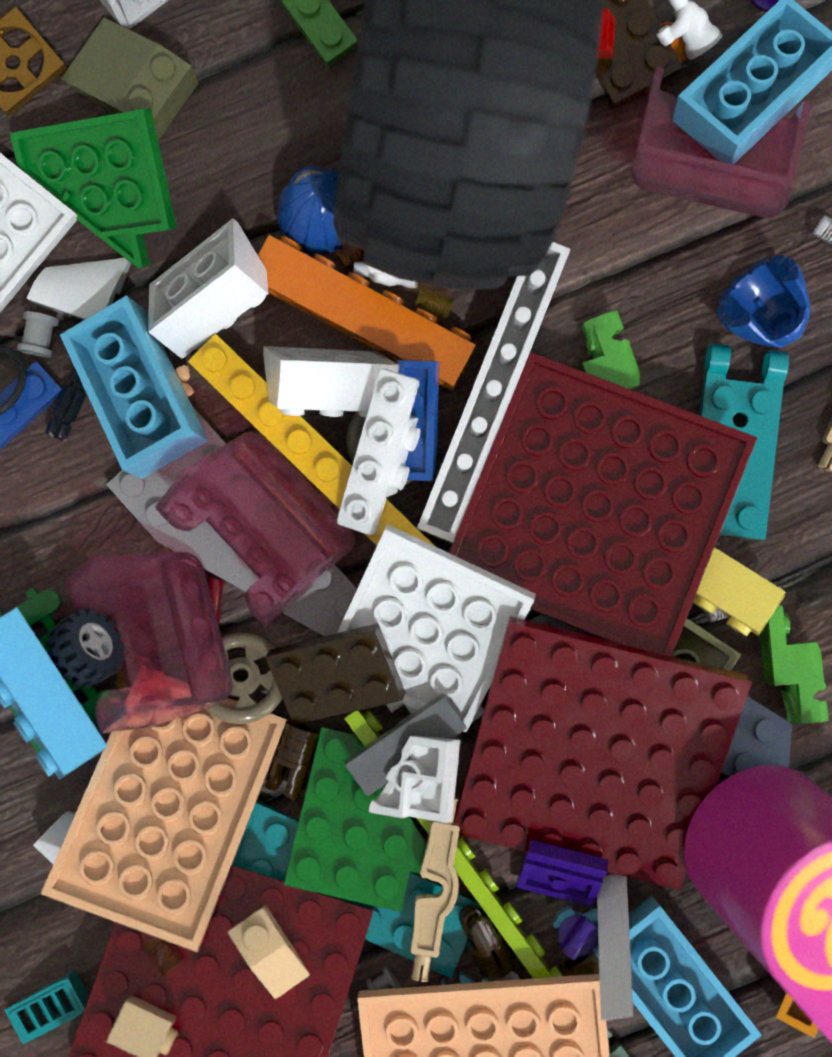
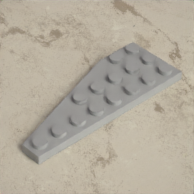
(318, 609)

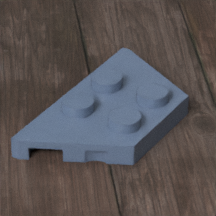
(758, 740)

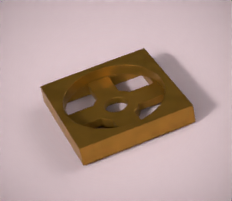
(52, 65)

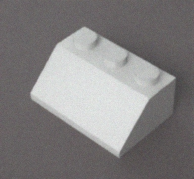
(206, 290)
(322, 379)

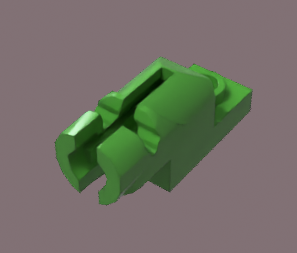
(612, 358)
(794, 666)

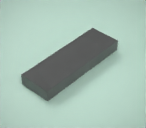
(374, 761)

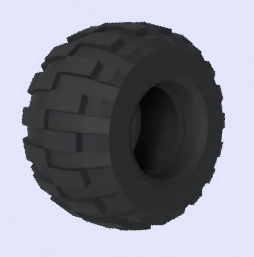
(464, 135)

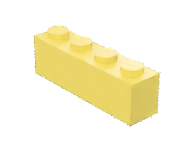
(737, 594)

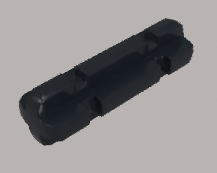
(67, 408)

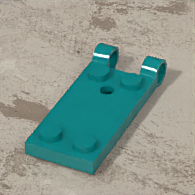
(762, 410)

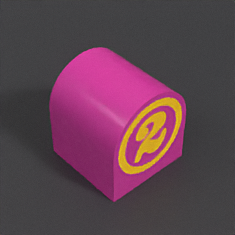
(766, 870)

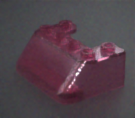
(684, 169)
(264, 517)
(169, 636)

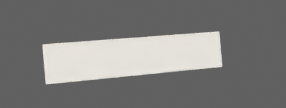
(614, 949)

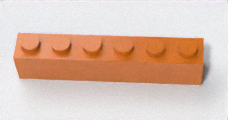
(362, 312)

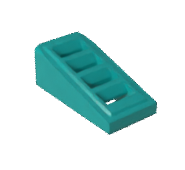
(75, 993)

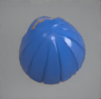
(307, 210)
(767, 303)

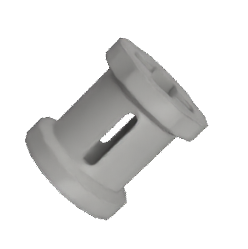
(37, 334)

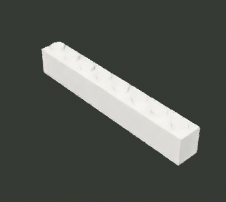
(491, 397)

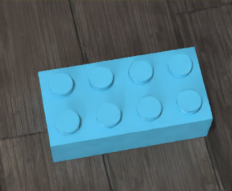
(756, 81)
(133, 388)
(43, 701)
(680, 991)

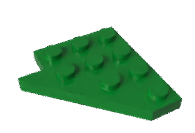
(104, 173)
(341, 844)

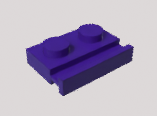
(562, 873)

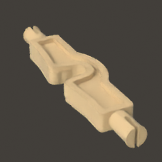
(433, 908)

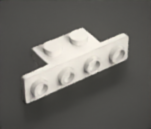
(381, 452)

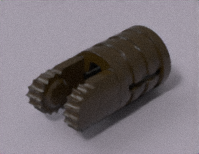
(292, 753)
(485, 944)

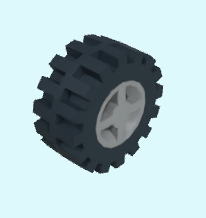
(86, 648)

